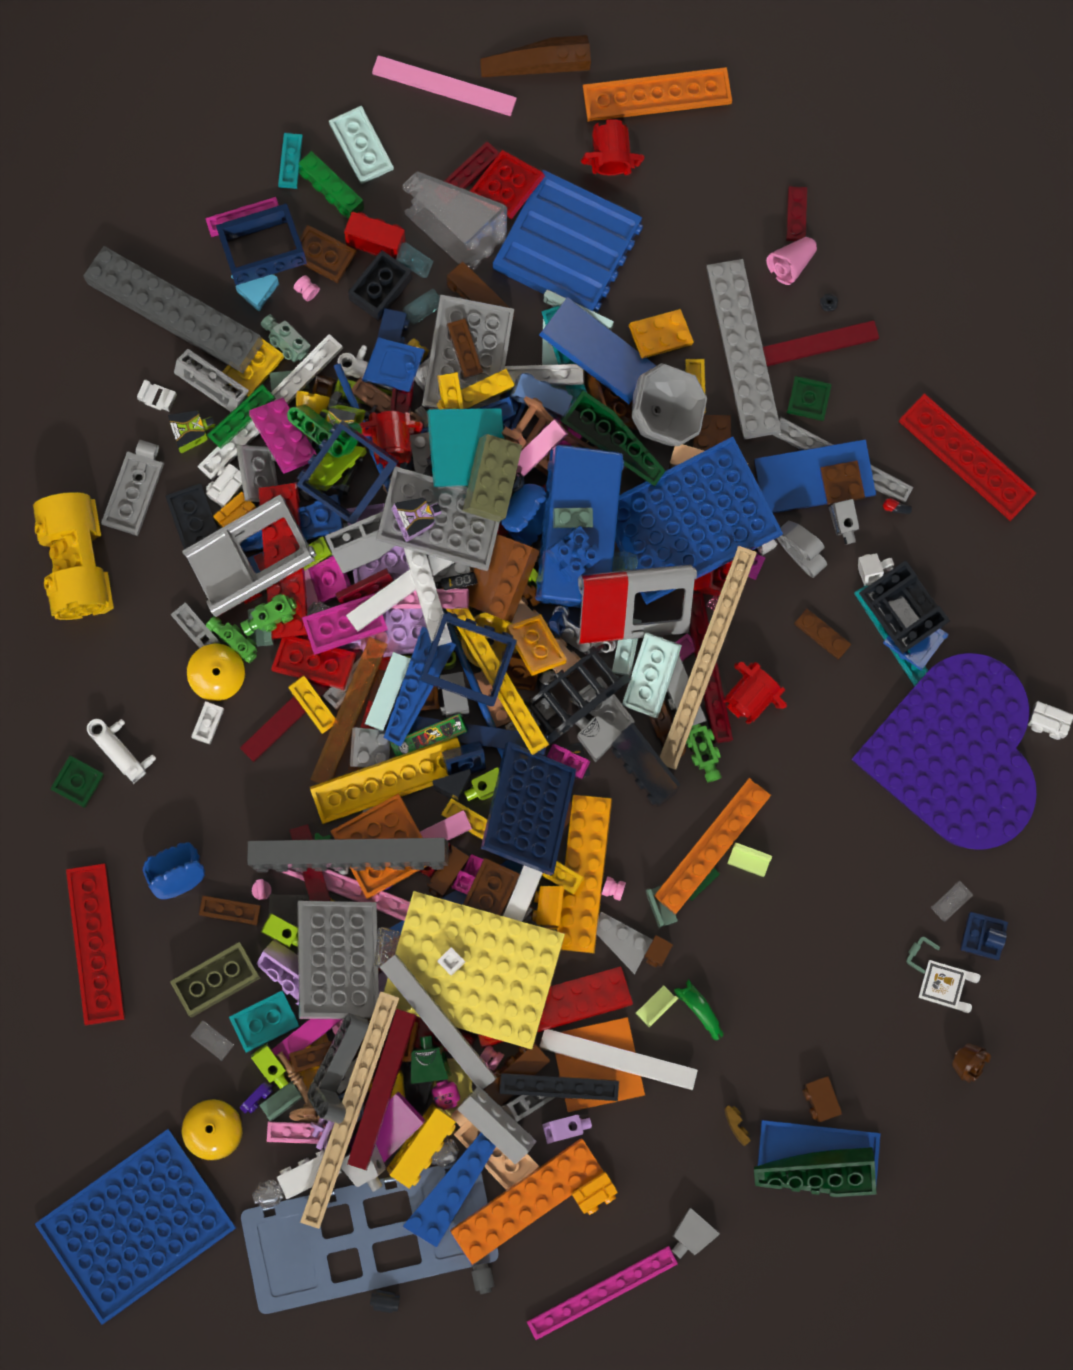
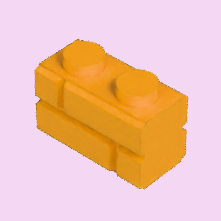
(233, 510)
(594, 1193)

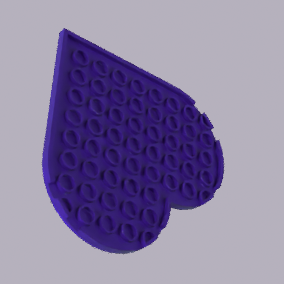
(955, 752)

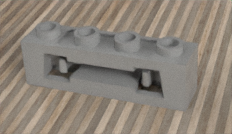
(210, 380)

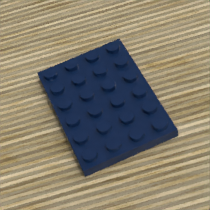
(529, 808)

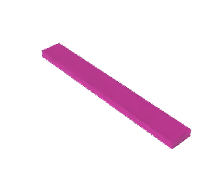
(602, 1292)

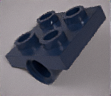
(984, 936)

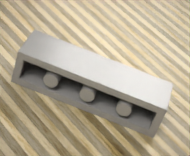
(676, 689)
(496, 1125)

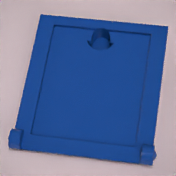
(393, 364)
(923, 651)

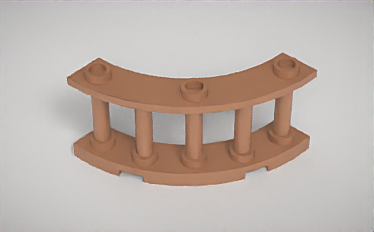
(536, 407)

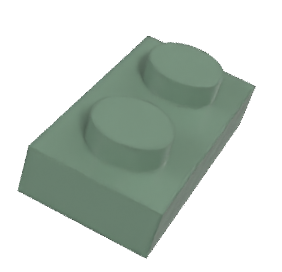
(572, 517)

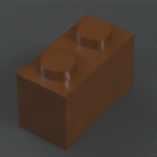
(822, 1099)

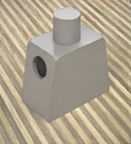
(360, 1176)
(693, 1234)

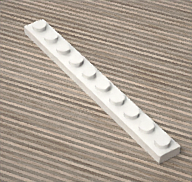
(287, 389)

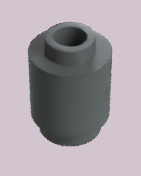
(483, 1278)

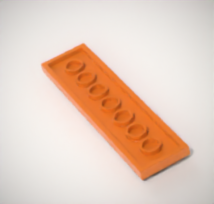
(657, 94)
(526, 1201)

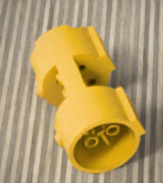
(68, 527)

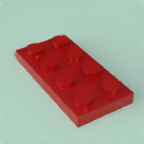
(327, 668)

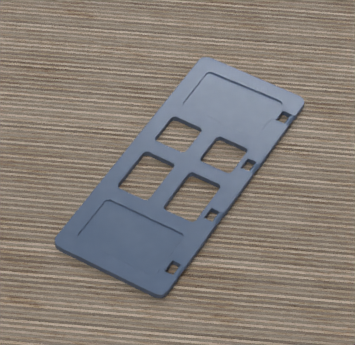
(291, 1257)

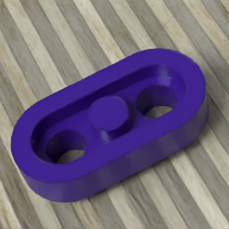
(251, 1104)

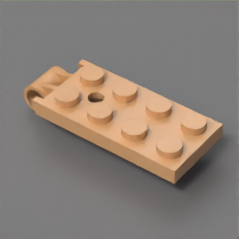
(498, 1164)

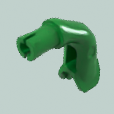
(701, 1008)

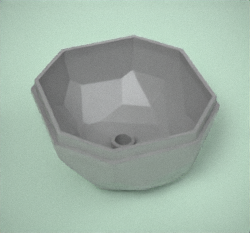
(678, 404)

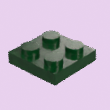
(809, 398)
(77, 781)

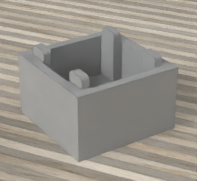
(454, 703)

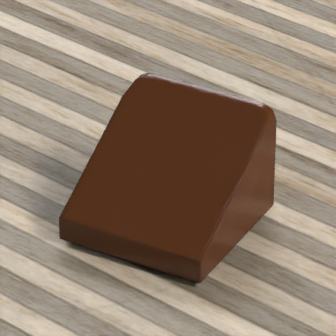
(323, 385)

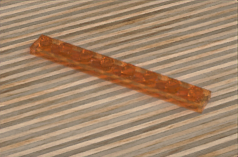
(349, 710)

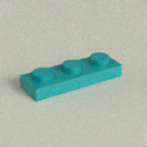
(289, 160)

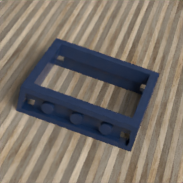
(254, 223)
(316, 459)
(485, 631)

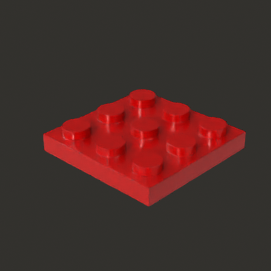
(508, 182)

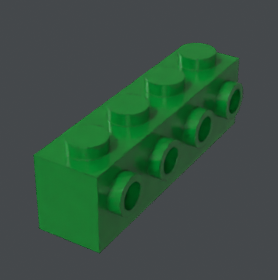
(330, 185)

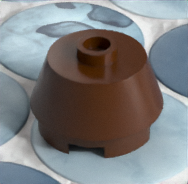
(970, 1062)

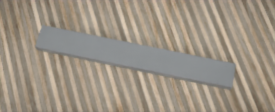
(806, 440)
(438, 1022)

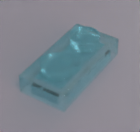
(414, 260)
(422, 306)

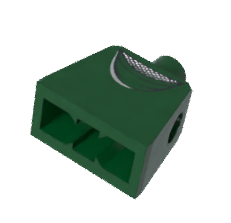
(429, 1063)

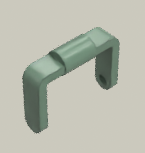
(915, 948)

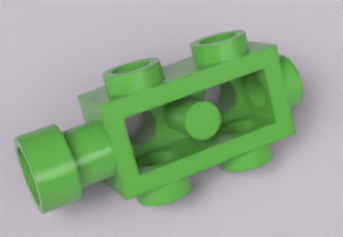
(272, 617)
(236, 640)
(704, 748)

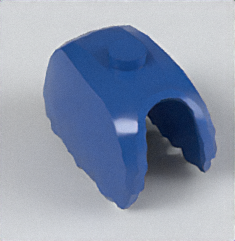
(525, 514)
(173, 871)

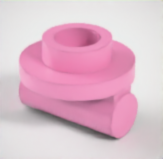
(261, 889)

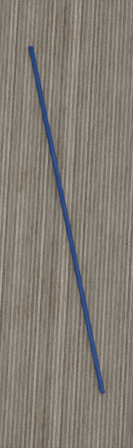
(459, 651)

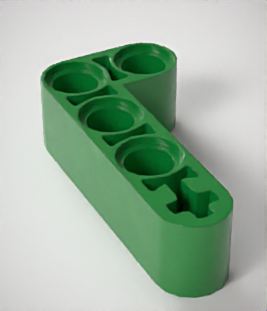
(304, 417)

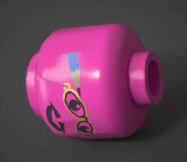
(446, 1094)

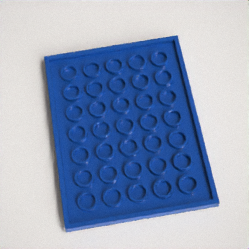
(695, 514)
(135, 1226)

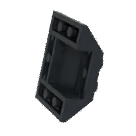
(904, 607)

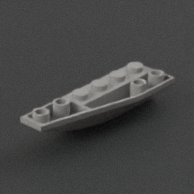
(357, 544)

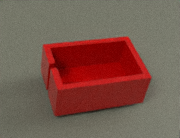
(373, 235)

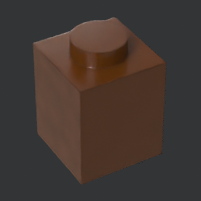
(657, 951)

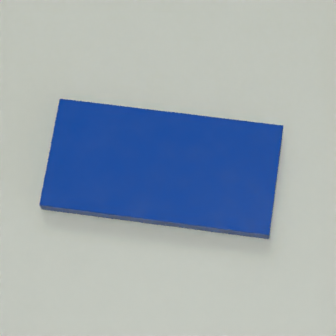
(596, 349)
(795, 478)
(786, 1140)

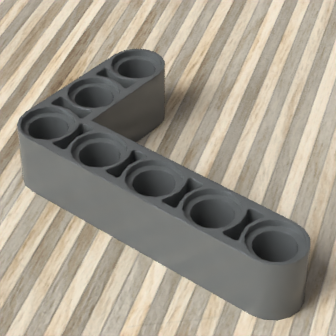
(334, 1067)

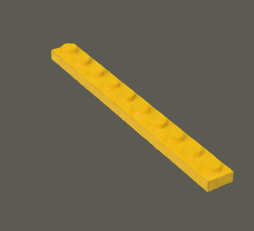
(508, 693)

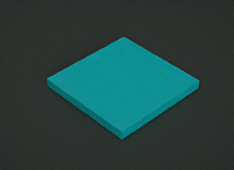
(455, 440)

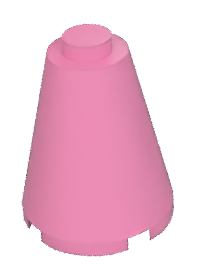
(791, 260)

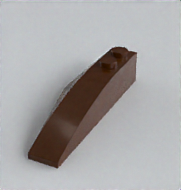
(544, 56)

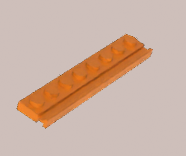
(712, 846)

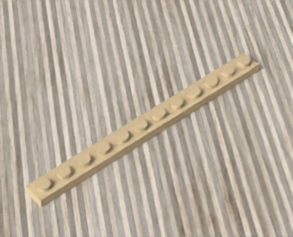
(707, 657)
(353, 1101)

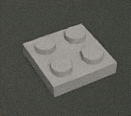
(368, 747)

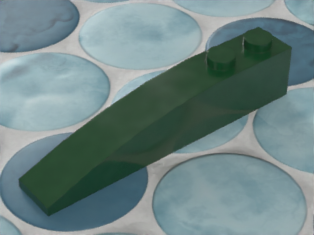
(609, 433)
(830, 1172)

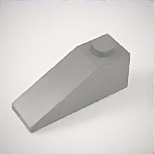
(523, 1105)

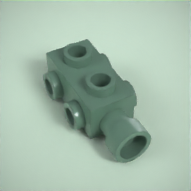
(286, 338)

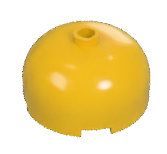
(225, 1134)

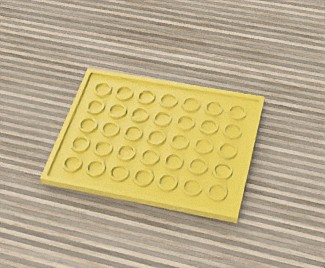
(504, 970)

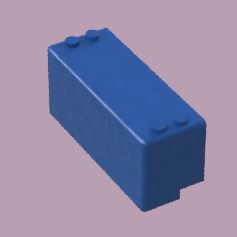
(578, 480)

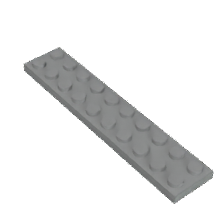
(743, 349)

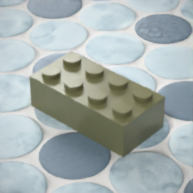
(492, 478)
(215, 979)

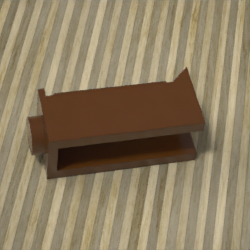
(444, 878)

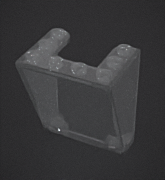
(456, 219)

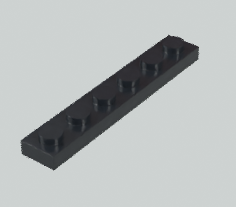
(558, 1087)

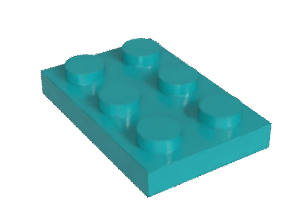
(264, 1021)

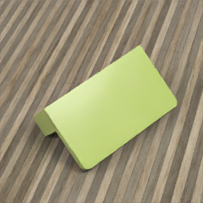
(749, 859)
(656, 1006)

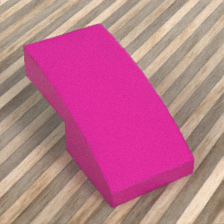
(570, 759)
(466, 878)

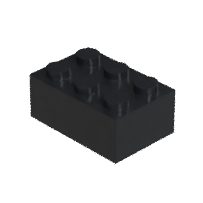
(380, 285)

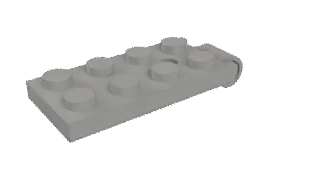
(132, 497)

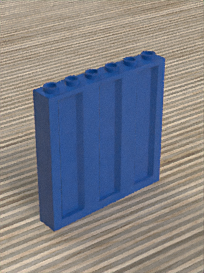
(568, 242)

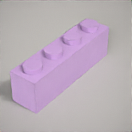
(281, 966)

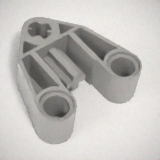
(803, 547)

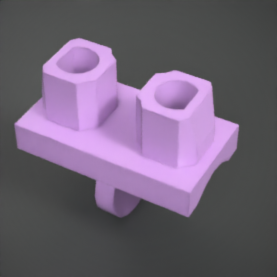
(318, 1127)

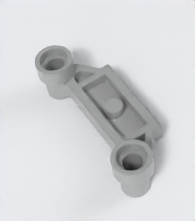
(571, 634)

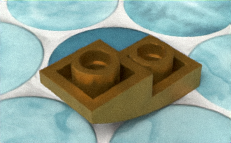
(733, 1118)

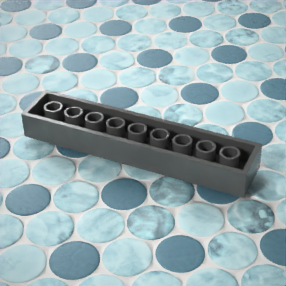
(173, 309)
(348, 853)

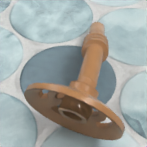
(307, 1113)

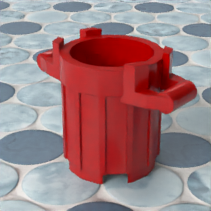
(611, 150)
(392, 433)
(753, 692)

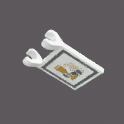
(944, 985)

